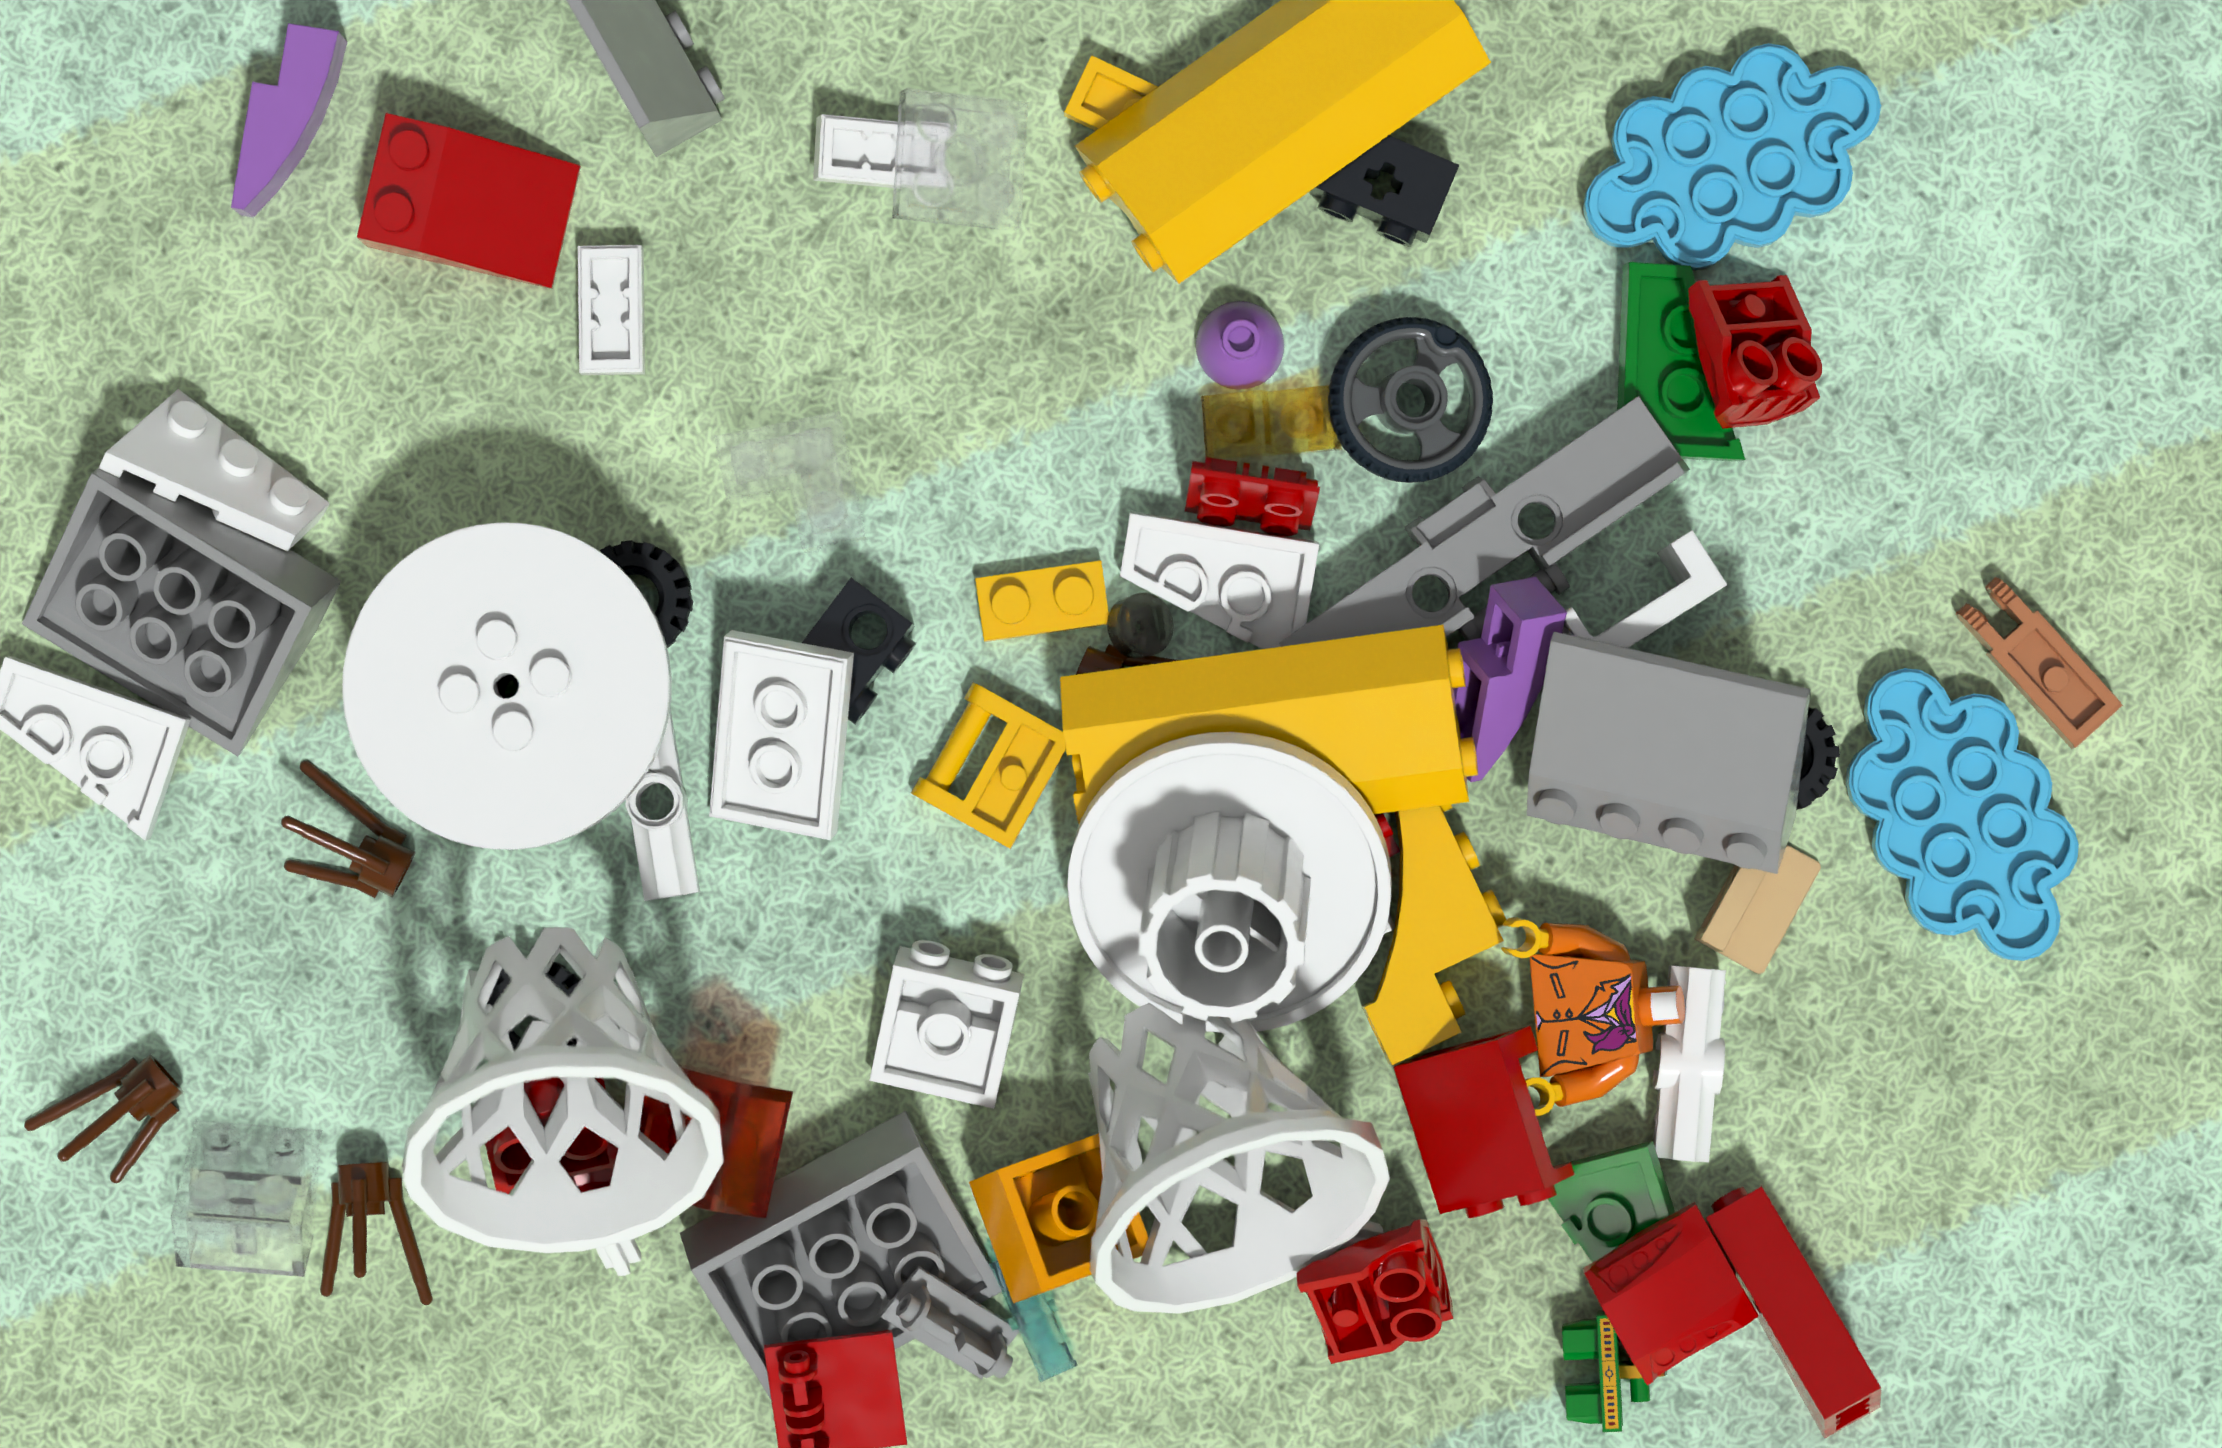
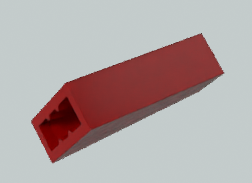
(1794, 1311)

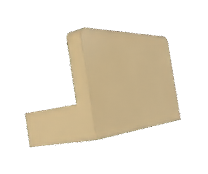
(1757, 910)

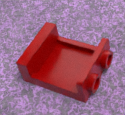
(1479, 1124)

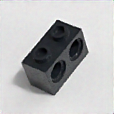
(834, 632)

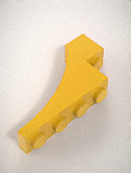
(1437, 925)

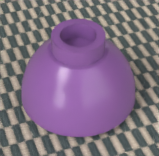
(1239, 345)

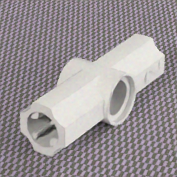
(664, 844)
(1690, 1067)

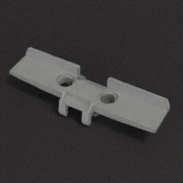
(1479, 532)

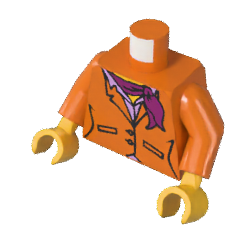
(1589, 1010)

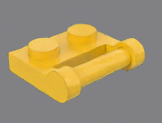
(1011, 775)

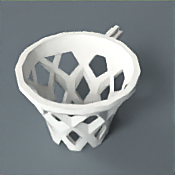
(613, 1041)
(1268, 1236)

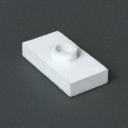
(855, 151)
(611, 310)

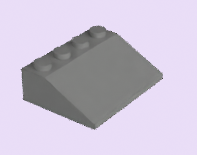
(651, 69)
(179, 605)
(1667, 752)
(837, 1245)

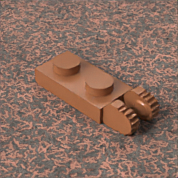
(2043, 667)

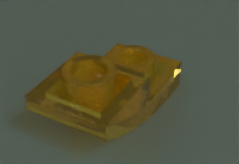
(1268, 423)

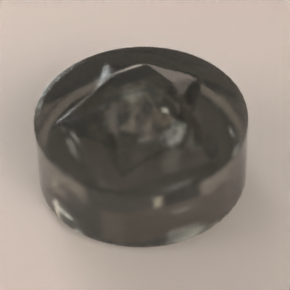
(1140, 625)

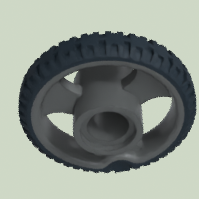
(1354, 401)

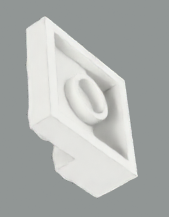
(947, 1024)

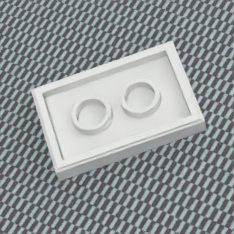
(781, 734)

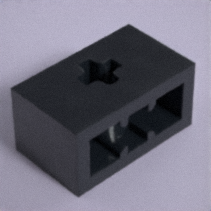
(1416, 173)

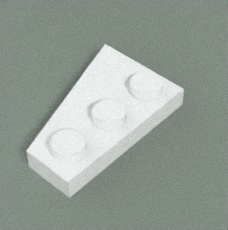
(208, 462)
(1227, 575)
(96, 738)

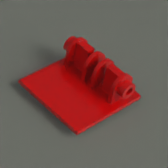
(1277, 504)
(836, 1392)

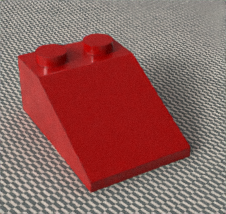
(467, 202)

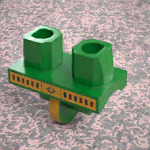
(1600, 1401)

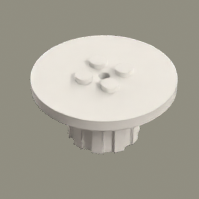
(434, 669)
(1230, 880)

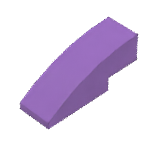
(286, 116)
(1506, 666)

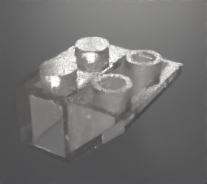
(247, 1198)

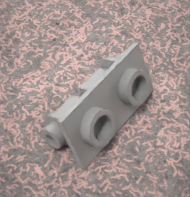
(952, 1324)

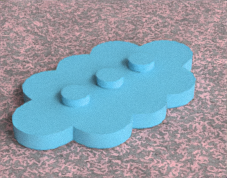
(1732, 156)
(1962, 814)

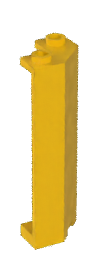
(1272, 119)
(1362, 704)

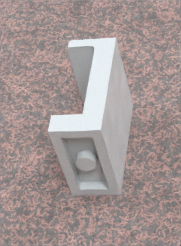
(1695, 581)

